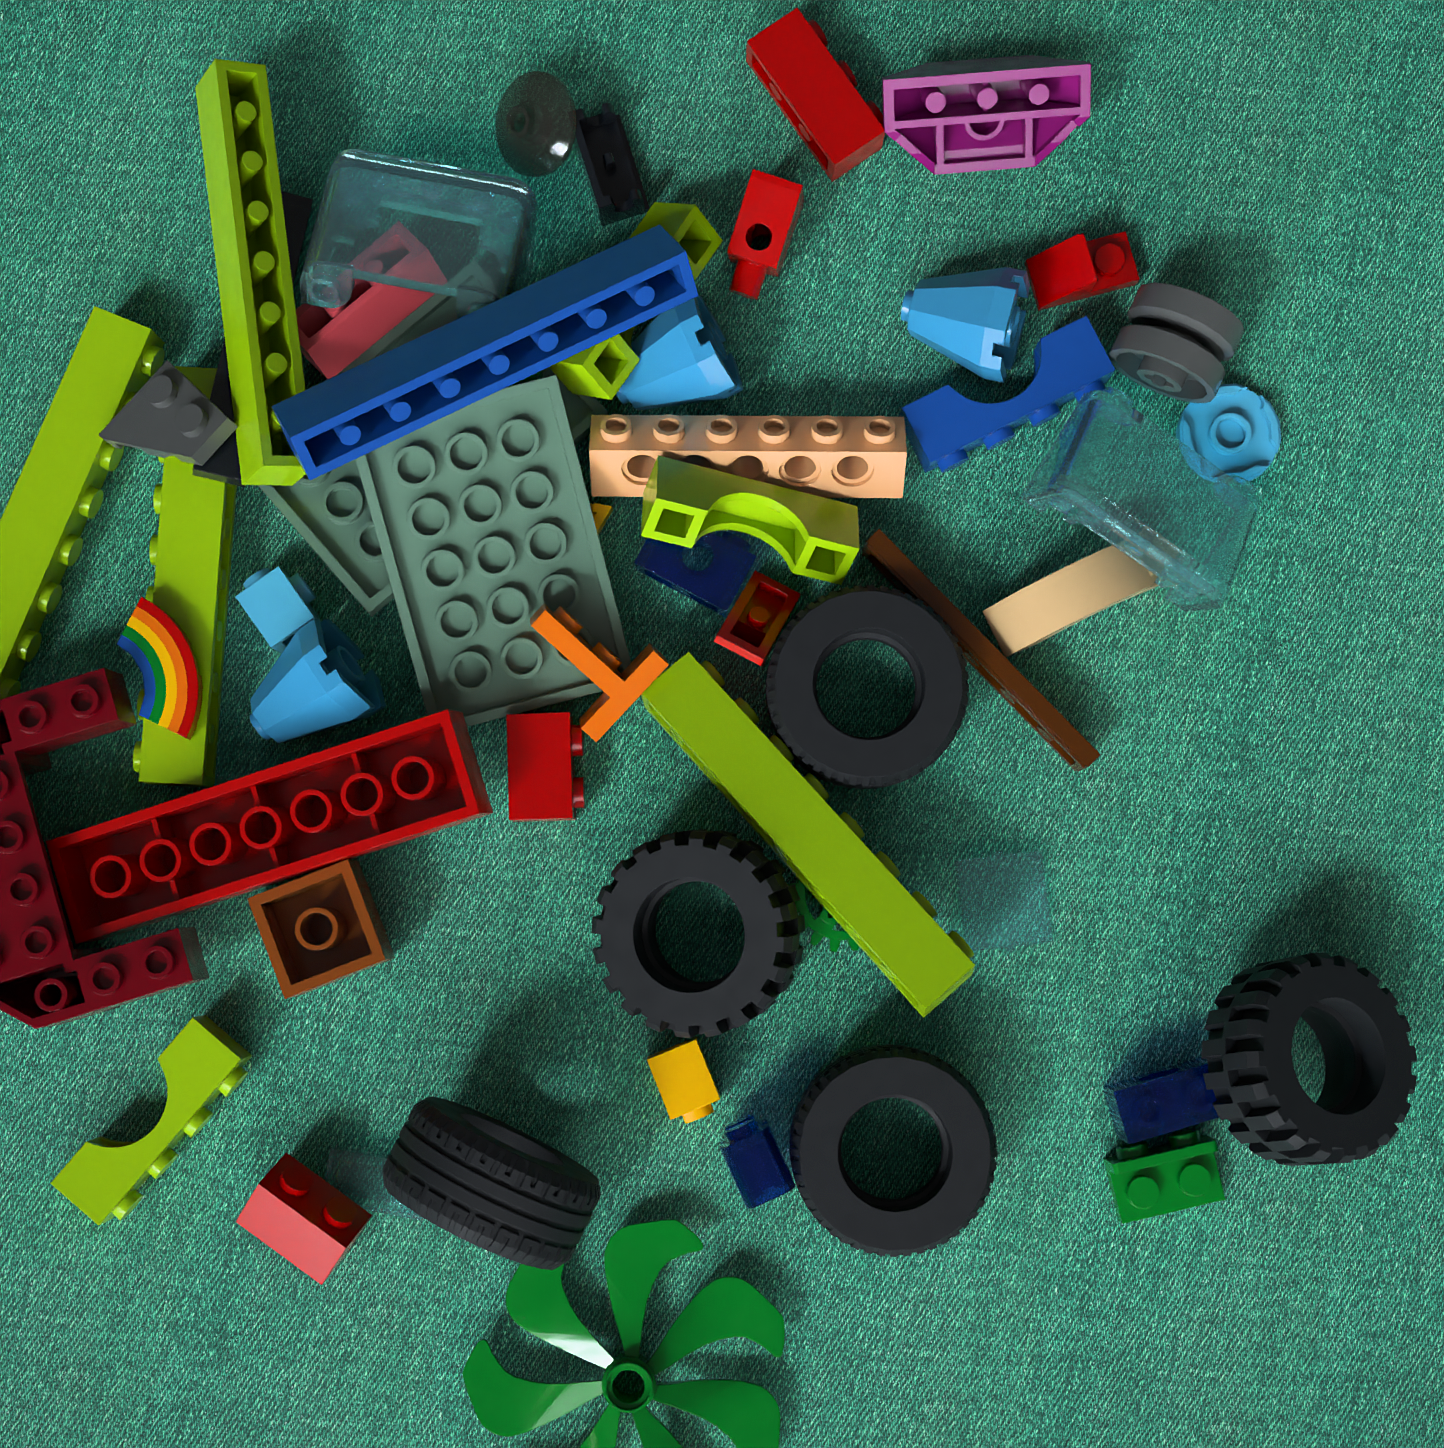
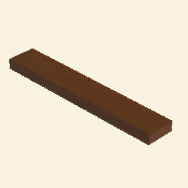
(983, 654)

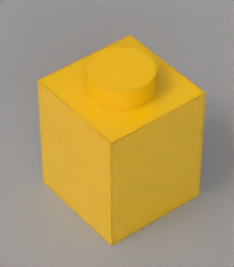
(684, 1080)

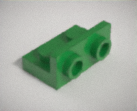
(1164, 1176)

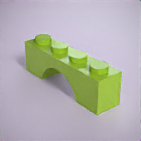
(607, 365)
(809, 531)
(108, 1172)

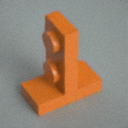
(600, 666)

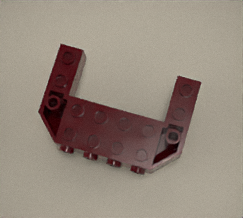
(40, 971)

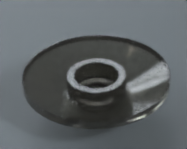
(536, 124)

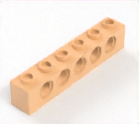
(800, 453)

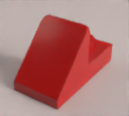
(1081, 269)
(757, 618)

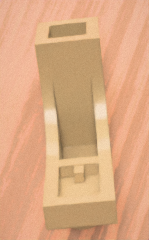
(1066, 598)

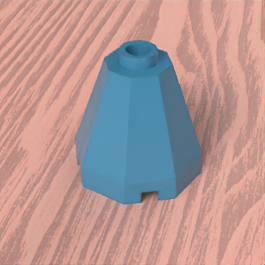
(970, 318)
(681, 361)
(315, 686)

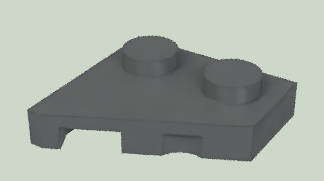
(170, 420)

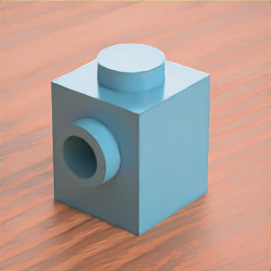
(277, 605)

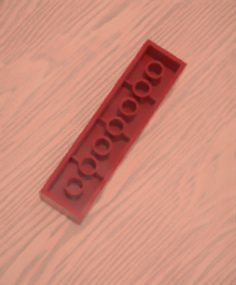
(269, 826)

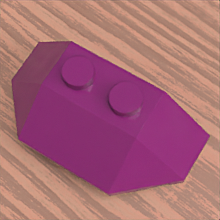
(986, 110)

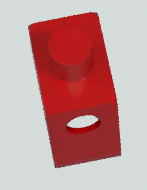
(770, 211)

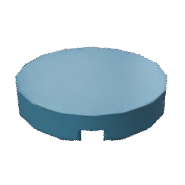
(1232, 431)

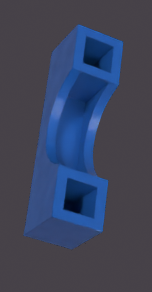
(950, 425)

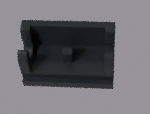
(609, 166)

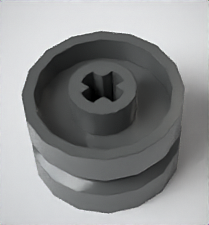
(1176, 342)

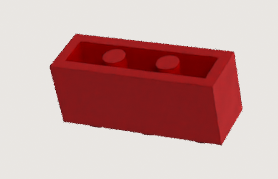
(816, 93)

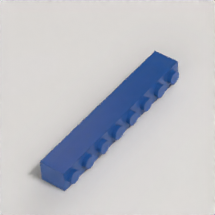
(485, 351)

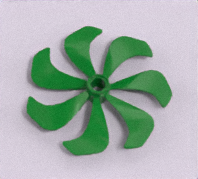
(632, 1263)

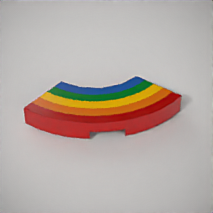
(168, 668)

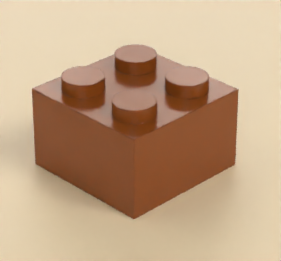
(321, 928)

